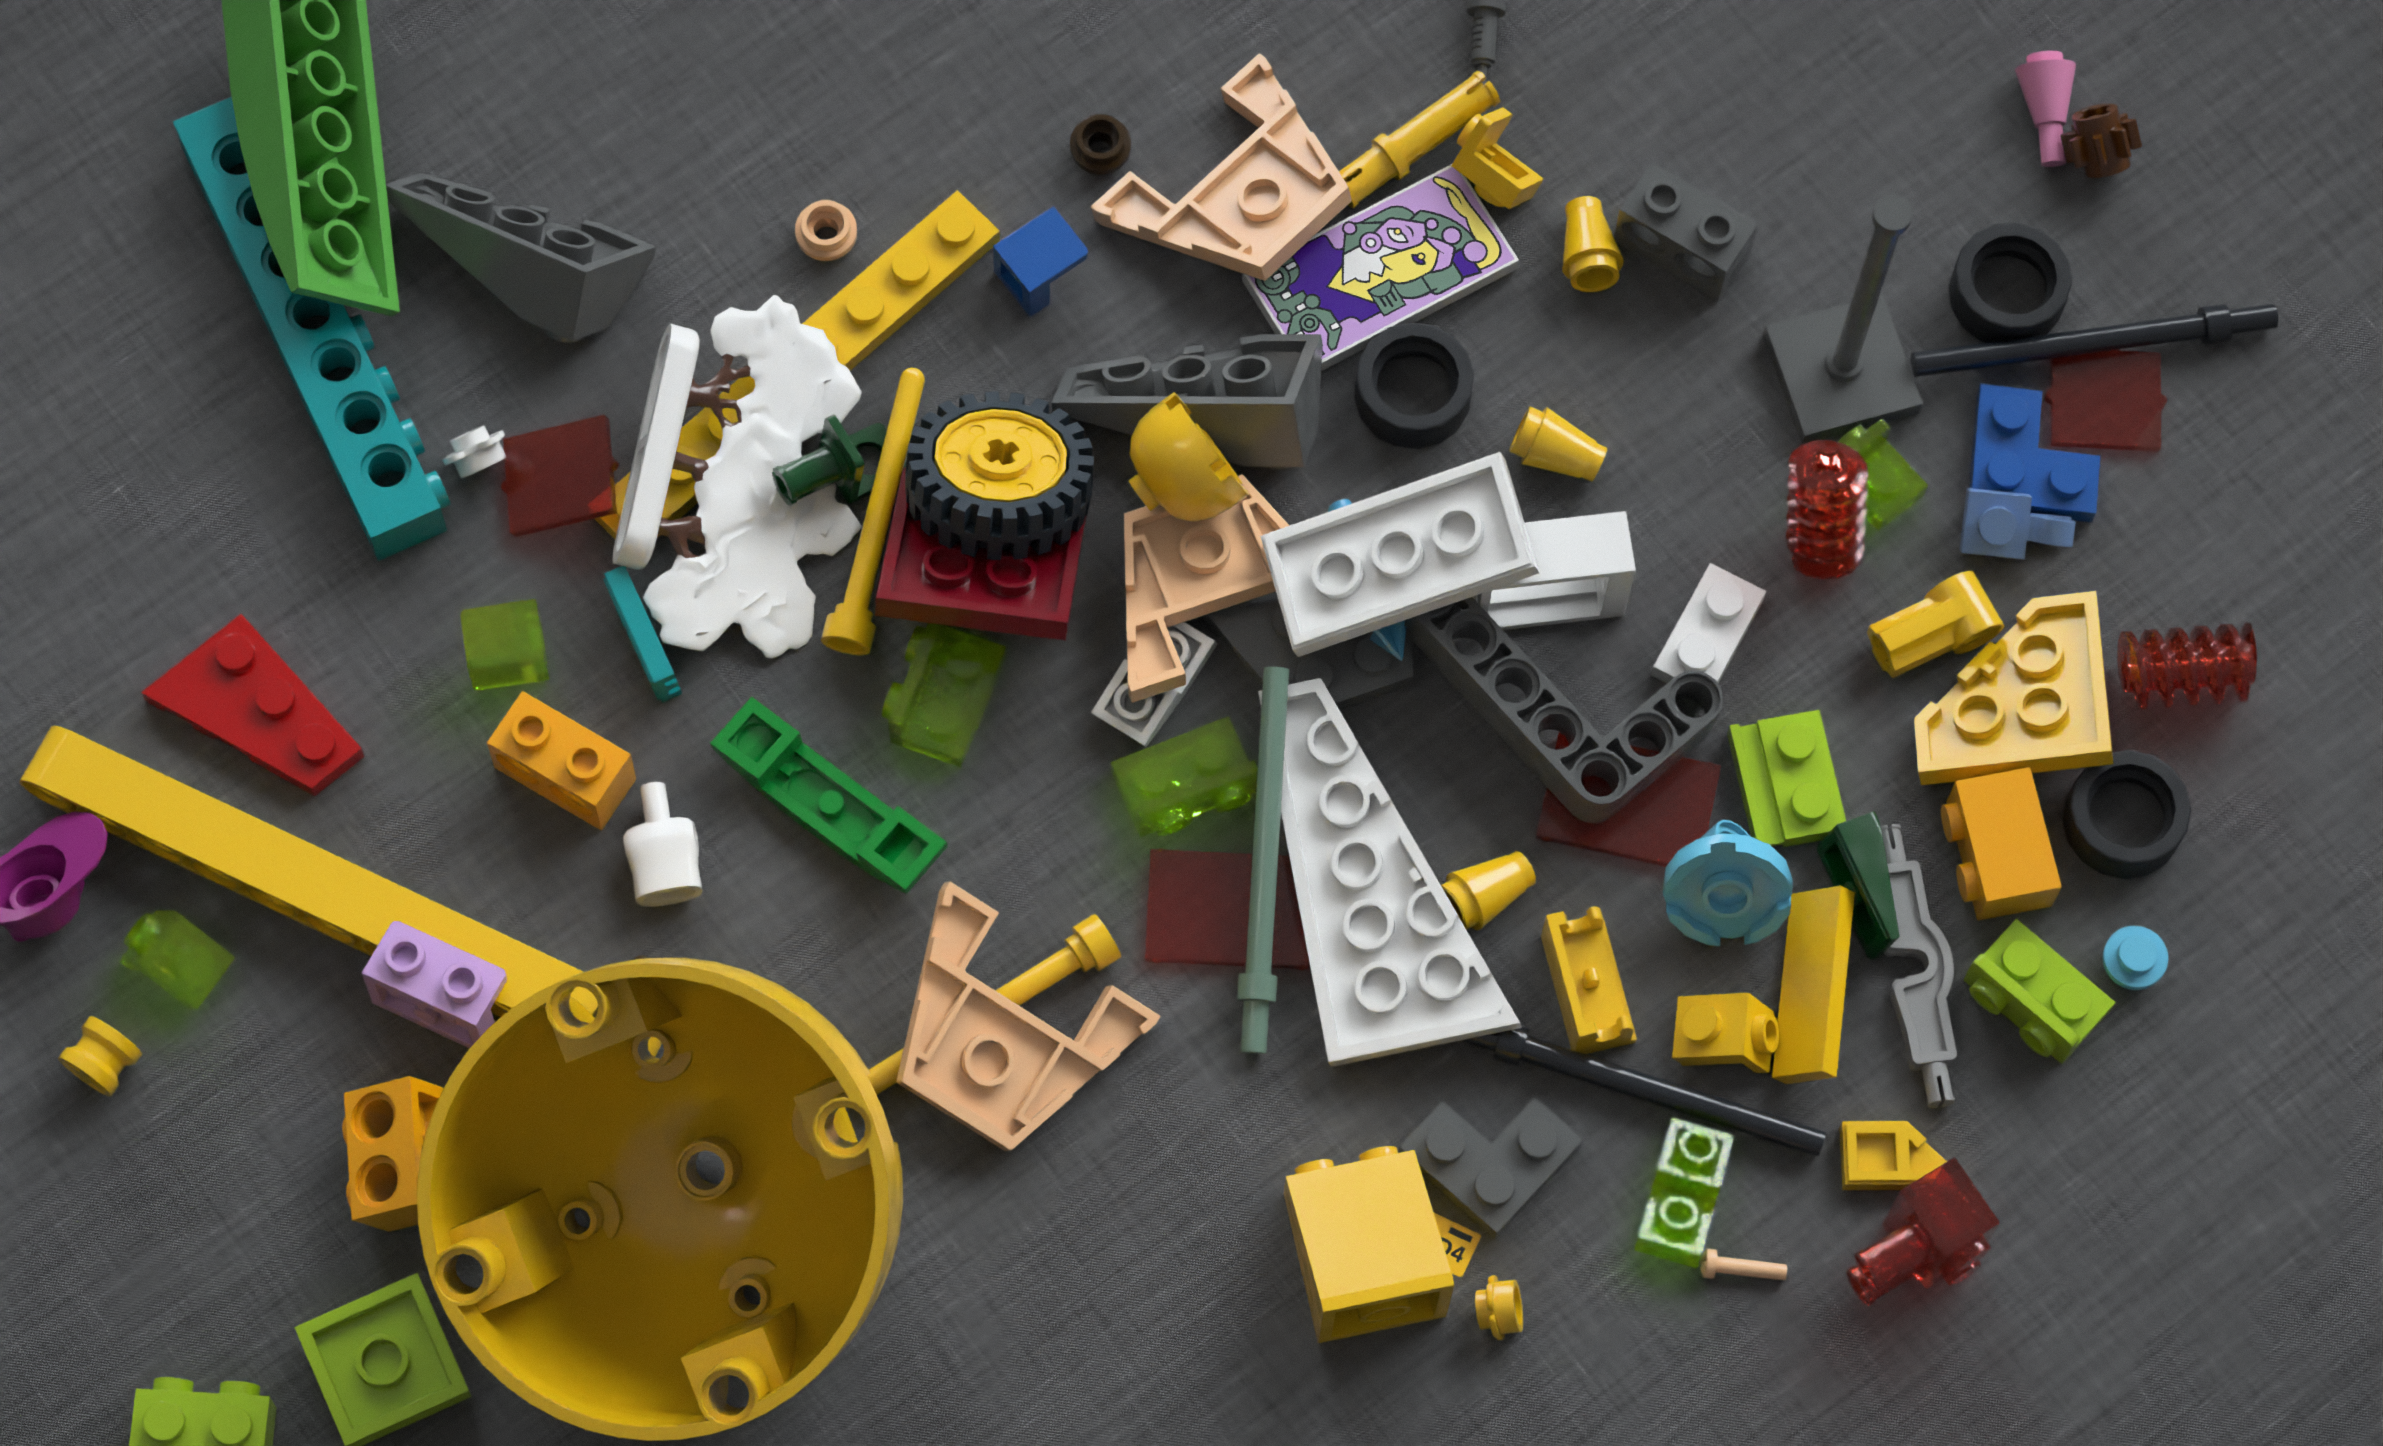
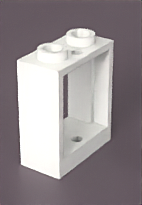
(1582, 576)

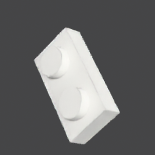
(1710, 626)

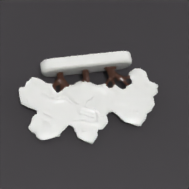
(741, 518)

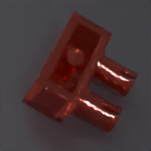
(1934, 1232)

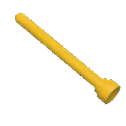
(850, 626)
(1085, 949)

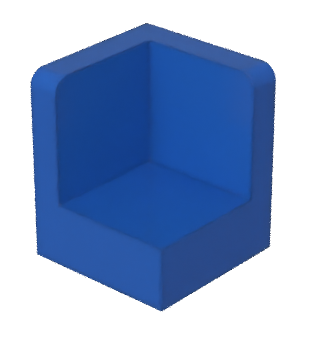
(1037, 257)

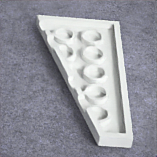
(1376, 924)

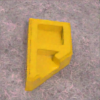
(1884, 1155)

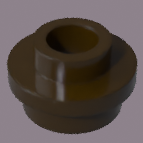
(1100, 128)

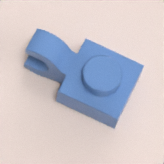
(2002, 524)

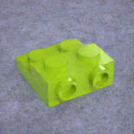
(180, 1417)

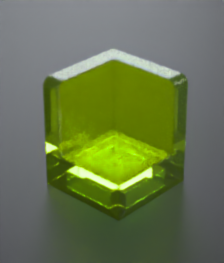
(504, 644)

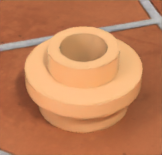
(826, 214)

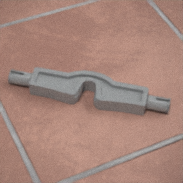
(1921, 998)

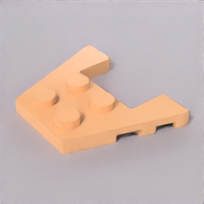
(1255, 202)
(1185, 572)
(989, 1056)

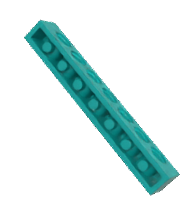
(388, 515)

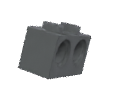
(1685, 232)

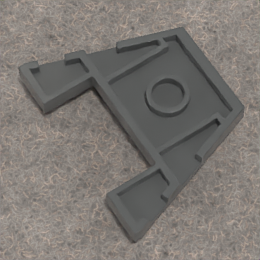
(1350, 669)

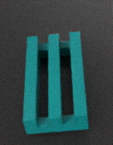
(641, 634)

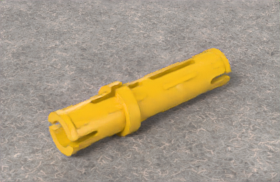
(1395, 153)

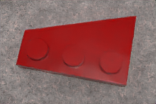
(255, 703)

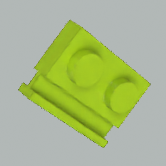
(1786, 779)

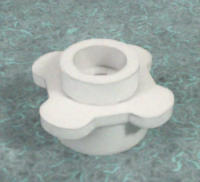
(475, 451)

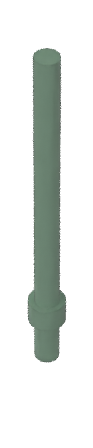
(1257, 985)

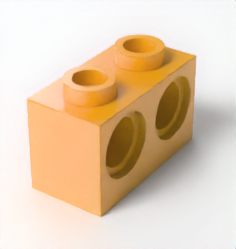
(561, 760)
(386, 1153)

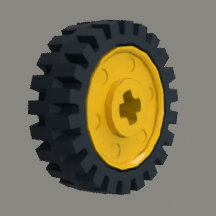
(999, 475)

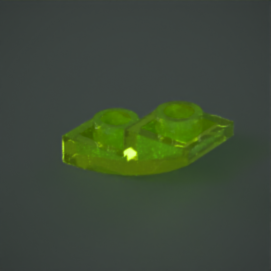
(1684, 1192)

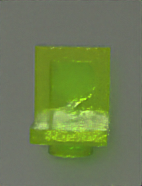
(176, 956)

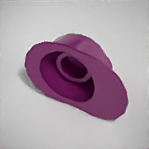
(47, 874)

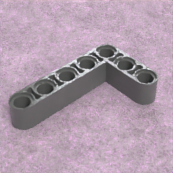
(1549, 709)

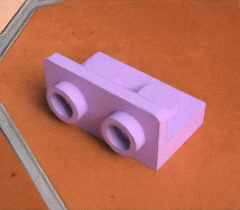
(433, 983)

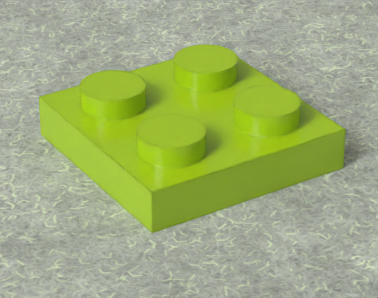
(382, 1361)

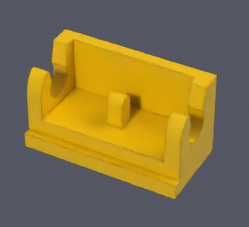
(1587, 982)

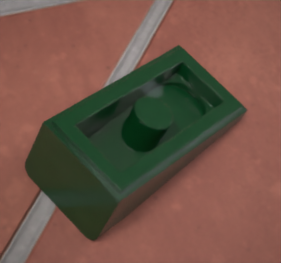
(1858, 861)

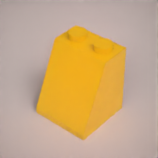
(1367, 1244)

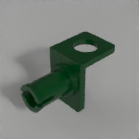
(832, 463)

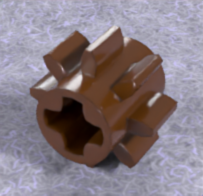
(2101, 140)

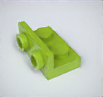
(2037, 992)

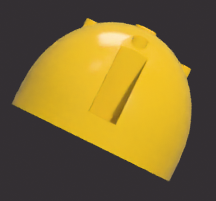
(647, 1306)

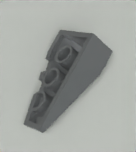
(538, 268)
(1249, 400)

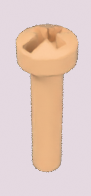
(1714, 1264)

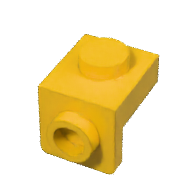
(1493, 170)
(1725, 1031)

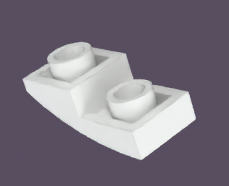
(1146, 717)

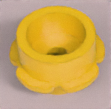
(1499, 1307)

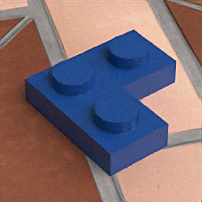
(2010, 461)

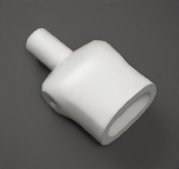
(662, 853)

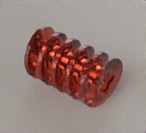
(1826, 509)
(2187, 663)

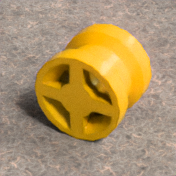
(100, 1056)

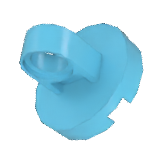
(1727, 887)

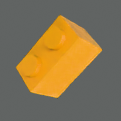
(2001, 844)

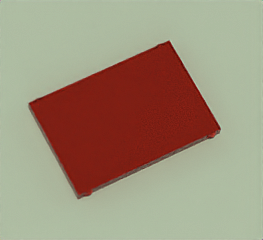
(1650, 826)
(1203, 910)

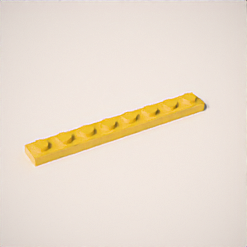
(853, 321)

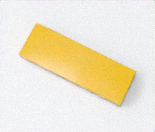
(1813, 985)

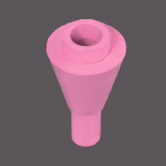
(2047, 91)

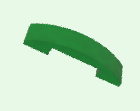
(825, 799)

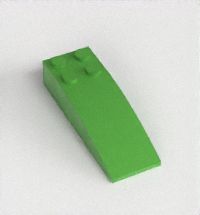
(314, 145)

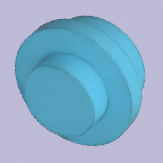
(2135, 957)

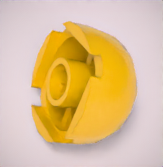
(1181, 465)

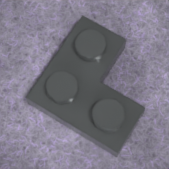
(1497, 1177)

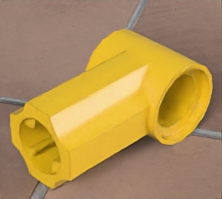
(1950, 617)

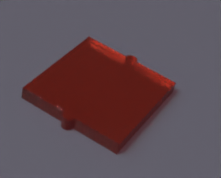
(2107, 401)
(559, 475)

